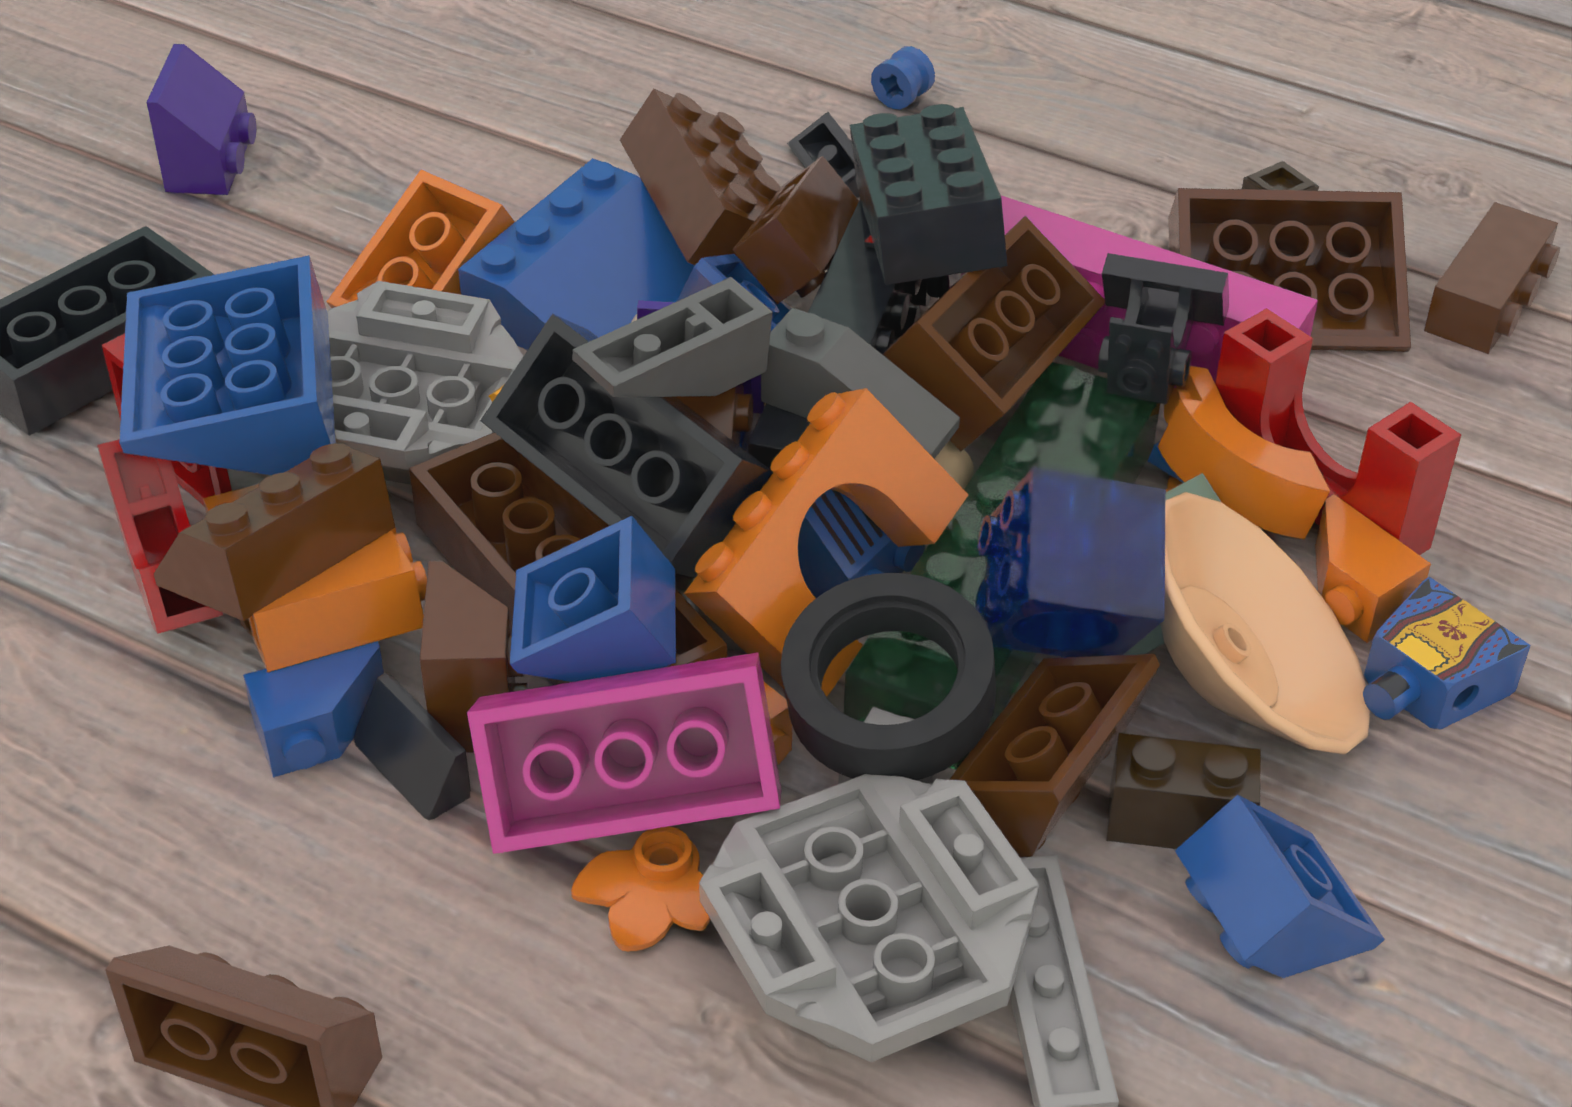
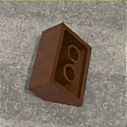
(280, 533)
(1053, 741)
(243, 1030)

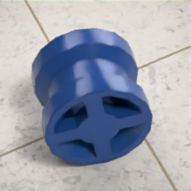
(903, 77)

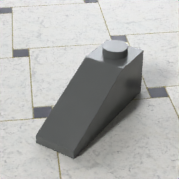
(684, 348)
(821, 357)

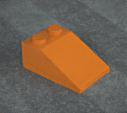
(425, 239)

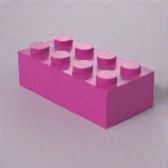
(625, 753)

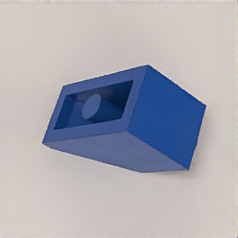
(312, 707)

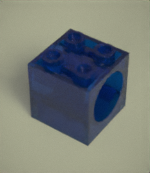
(1073, 565)

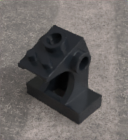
(1162, 300)

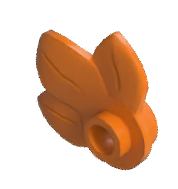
(643, 893)

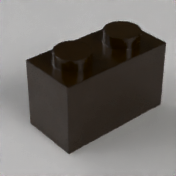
(1174, 786)

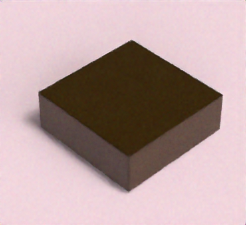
(1279, 177)

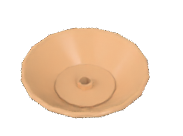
(1257, 630)

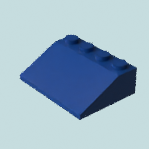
(580, 256)
(229, 370)

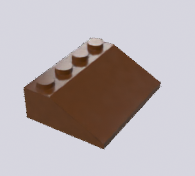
(1314, 243)

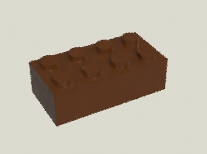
(698, 173)
(997, 331)

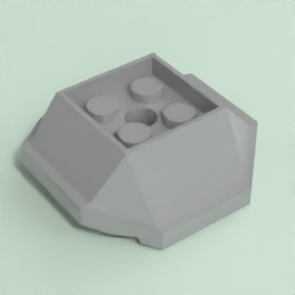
(415, 372)
(873, 911)

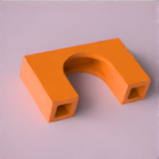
(851, 446)
(345, 607)

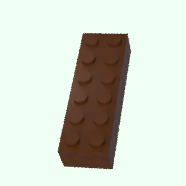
(501, 512)

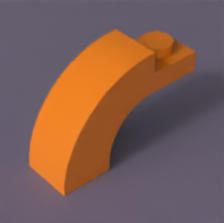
(1254, 477)

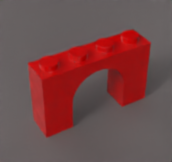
(1403, 456)

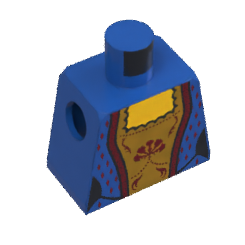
(1440, 659)

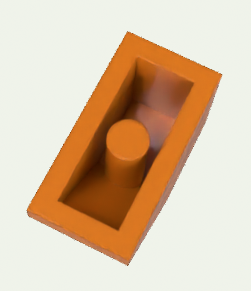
(1363, 569)

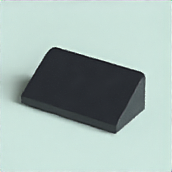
(827, 140)
(412, 749)

